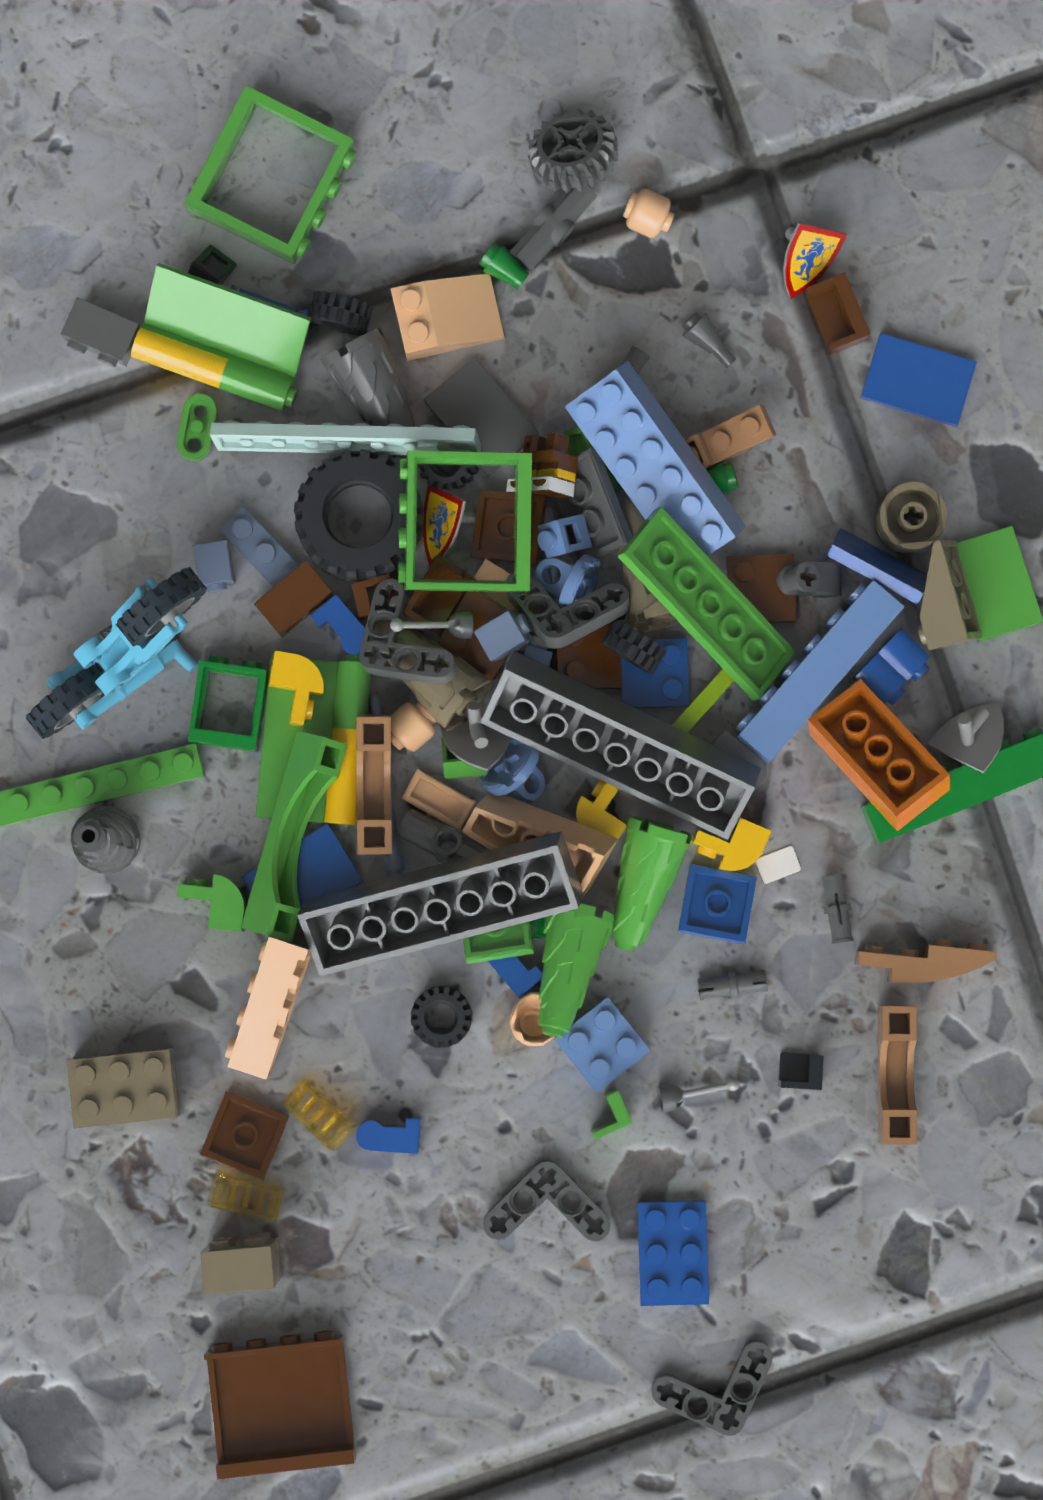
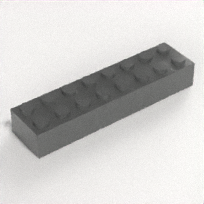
(621, 745)
(441, 904)

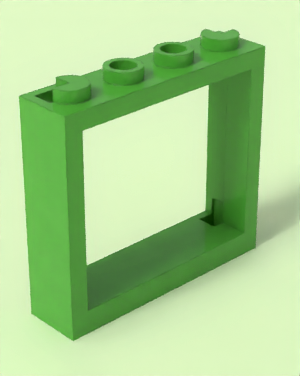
(222, 151)
(522, 519)

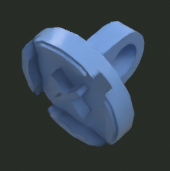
(574, 581)
(513, 770)

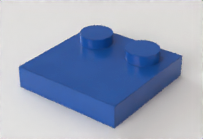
(666, 686)
(717, 904)

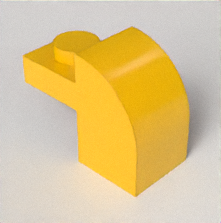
(300, 675)
(594, 814)
(741, 851)

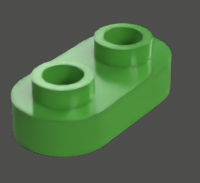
(196, 428)

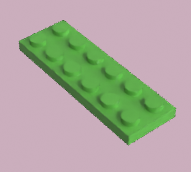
(706, 603)

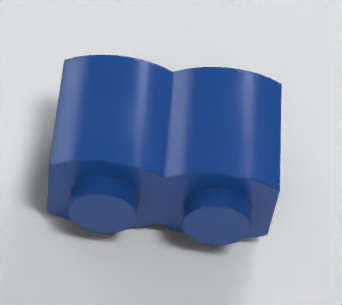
(893, 667)

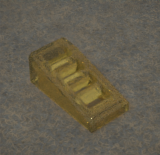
(339, 1135)
(217, 1188)

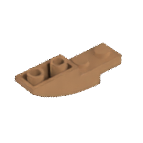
(732, 437)
(938, 963)

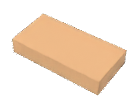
(438, 800)

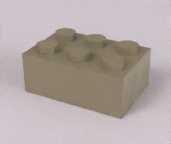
(123, 1088)
(241, 1263)

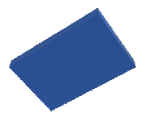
(918, 380)
(878, 565)
(321, 866)

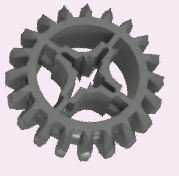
(573, 150)

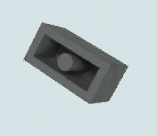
(100, 332)

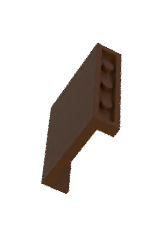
(280, 1405)

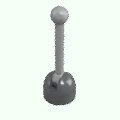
(459, 624)
(672, 1096)

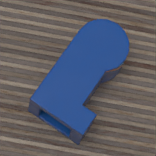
(342, 622)
(516, 974)
(376, 1136)

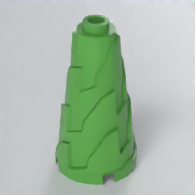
(647, 872)
(569, 960)

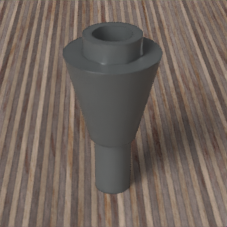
(703, 334)

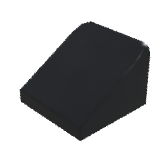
(212, 266)

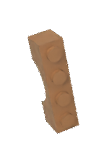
(373, 784)
(896, 1074)

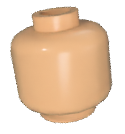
(648, 213)
(411, 726)

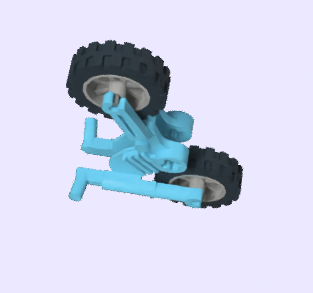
(126, 655)

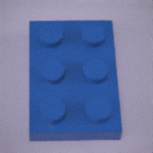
(673, 1253)

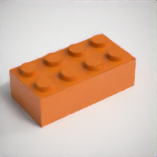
(879, 754)

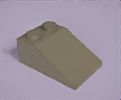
(947, 606)

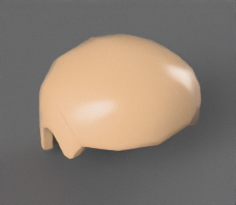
(525, 1021)

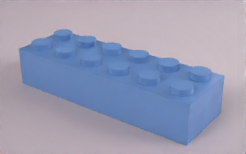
(653, 458)
(820, 671)

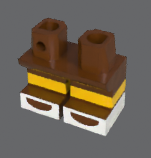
(551, 466)

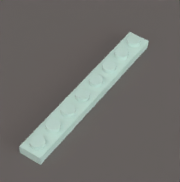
(335, 438)

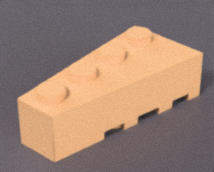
(507, 821)
(269, 1007)

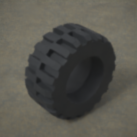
(313, 507)

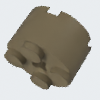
(924, 504)

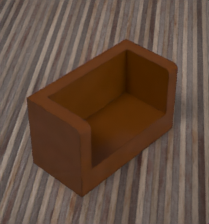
(837, 313)
(294, 599)
(437, 605)

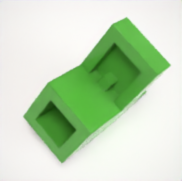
(226, 898)

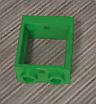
(222, 739)

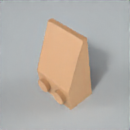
(446, 315)

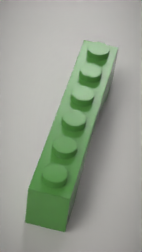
(274, 894)

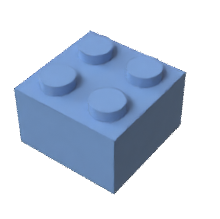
(602, 1044)

